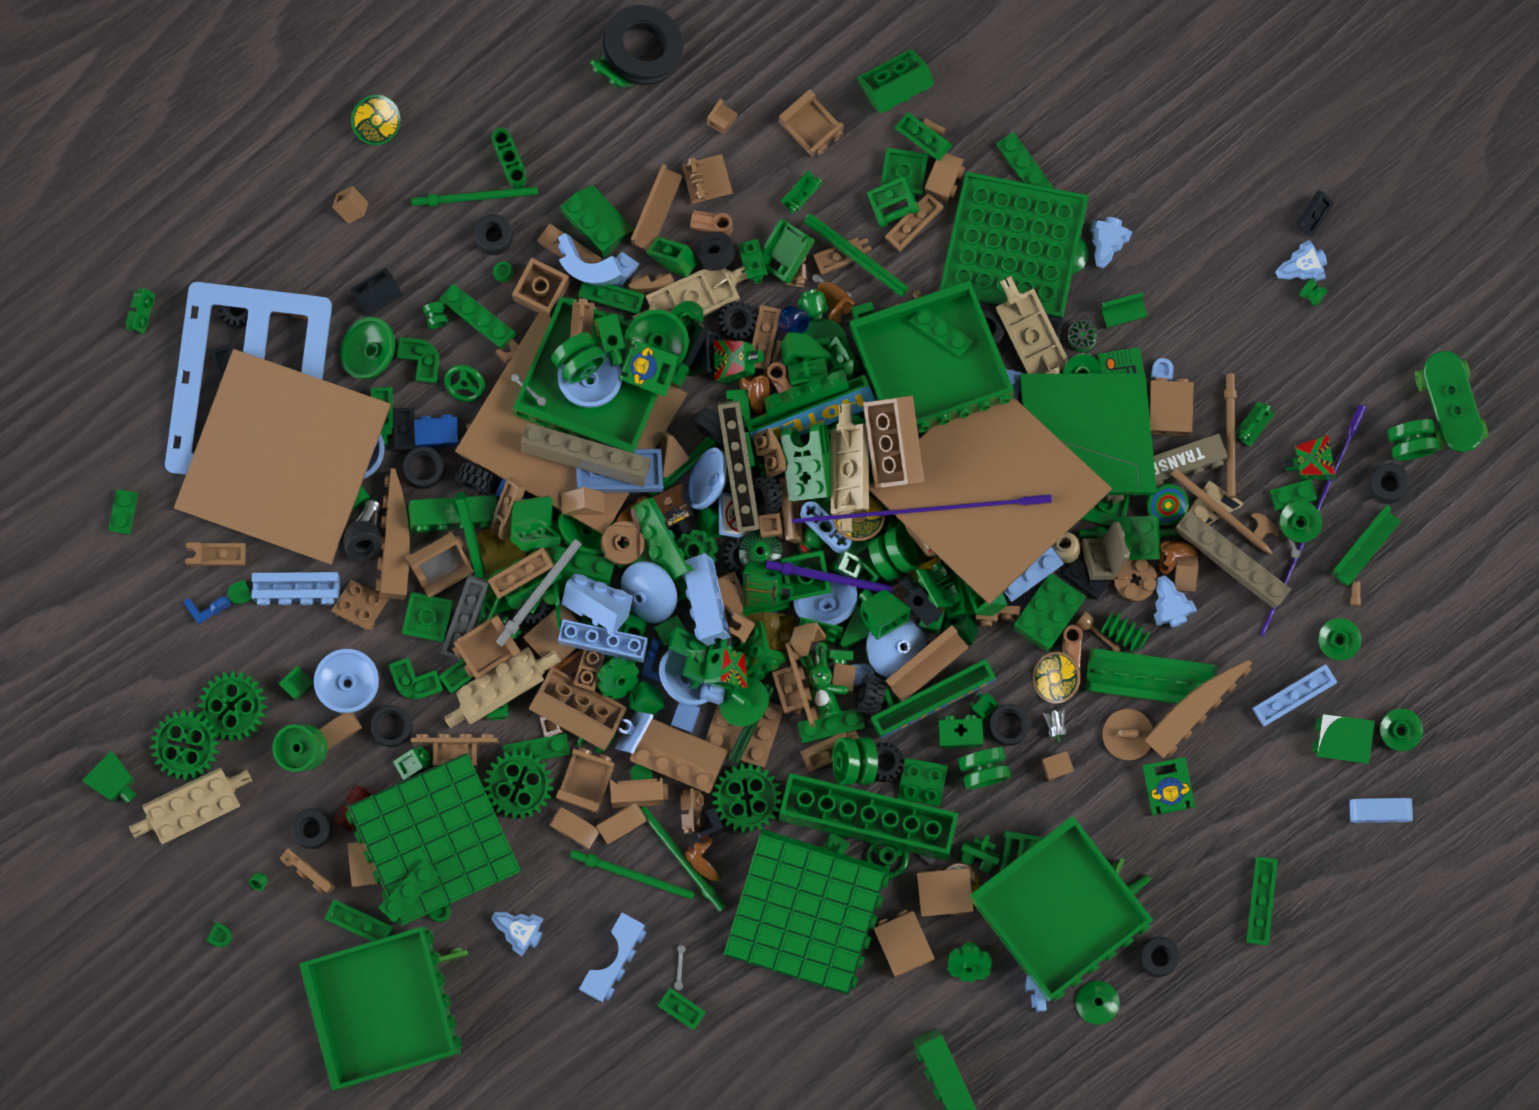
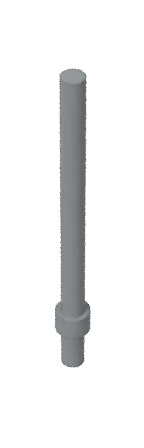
(512, 626)

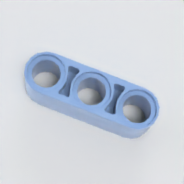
(1381, 810)

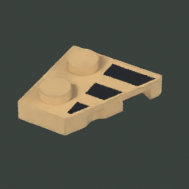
(1220, 496)

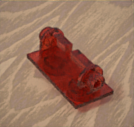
(356, 794)

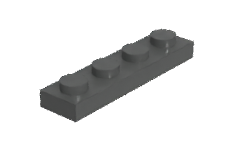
(465, 612)

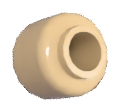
(1067, 548)

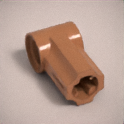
(709, 222)
(780, 384)
(1072, 648)

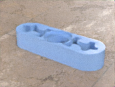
(824, 535)

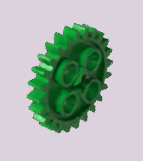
(245, 720)
(181, 763)
(536, 791)
(766, 795)

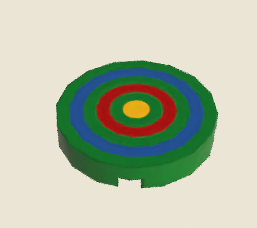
(1168, 503)

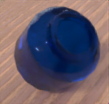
(793, 320)

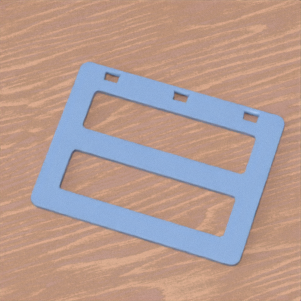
(194, 341)

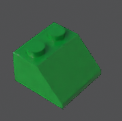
(805, 586)

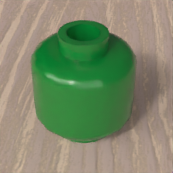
(813, 303)

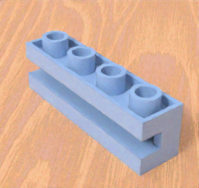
(296, 587)
(706, 600)
(599, 641)

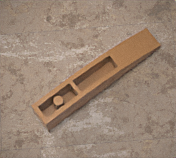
(395, 544)
(1192, 709)

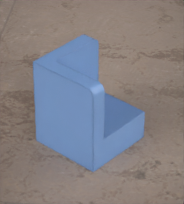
(685, 717)

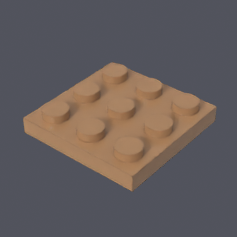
(761, 742)

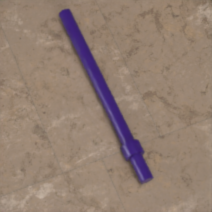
(788, 568)

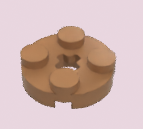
(612, 550)
(1130, 591)

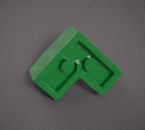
(696, 653)

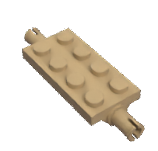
(706, 287)
(1031, 331)
(849, 468)
(500, 686)
(191, 805)

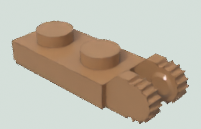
(502, 520)

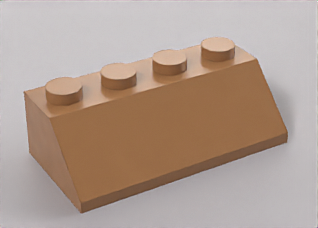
(893, 442)
(577, 709)
(680, 755)

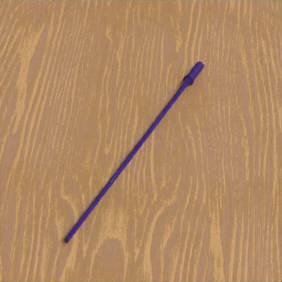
(1352, 429)
(1026, 500)

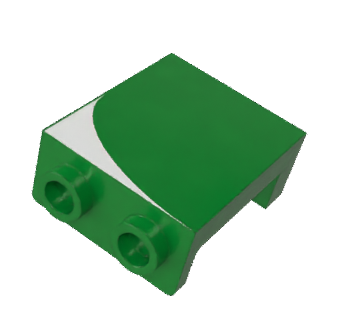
(1343, 738)

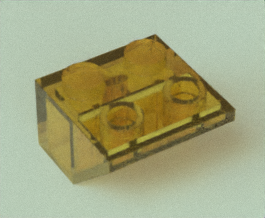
(497, 552)
(777, 628)

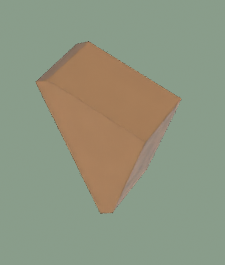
(672, 454)
(583, 502)
(1186, 573)

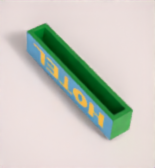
(819, 411)
(933, 699)

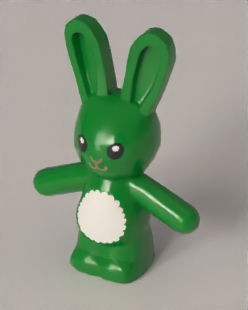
(819, 678)

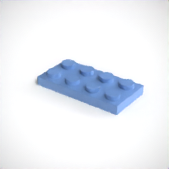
(609, 485)

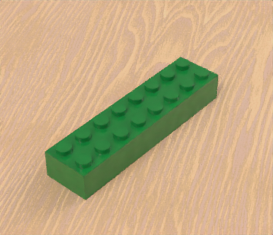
(868, 817)

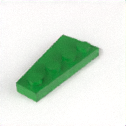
(660, 540)

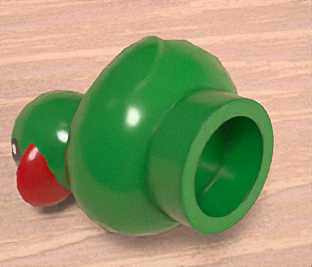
(812, 540)

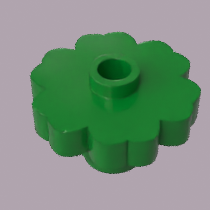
(699, 540)
(617, 677)
(969, 963)

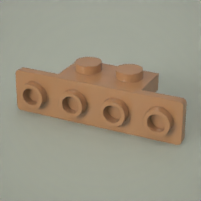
(791, 688)
(448, 748)

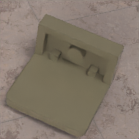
(1106, 555)

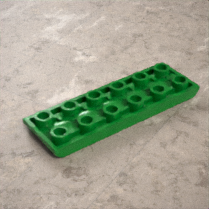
(1144, 676)

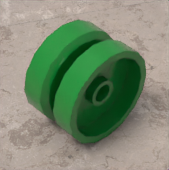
(578, 358)
(1413, 440)
(894, 553)
(300, 747)
(855, 761)
(984, 768)

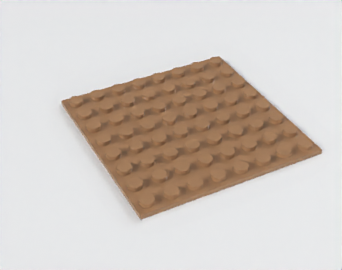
(496, 436)
(282, 456)
(987, 460)

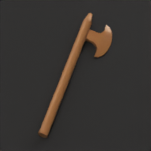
(1264, 524)

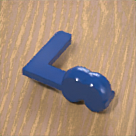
(214, 609)
(647, 672)

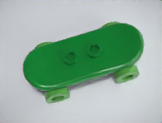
(1452, 401)

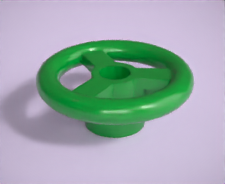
(466, 381)
(886, 863)

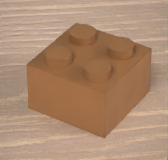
(540, 287)

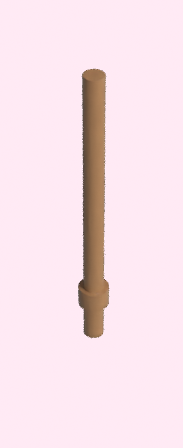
(1230, 396)

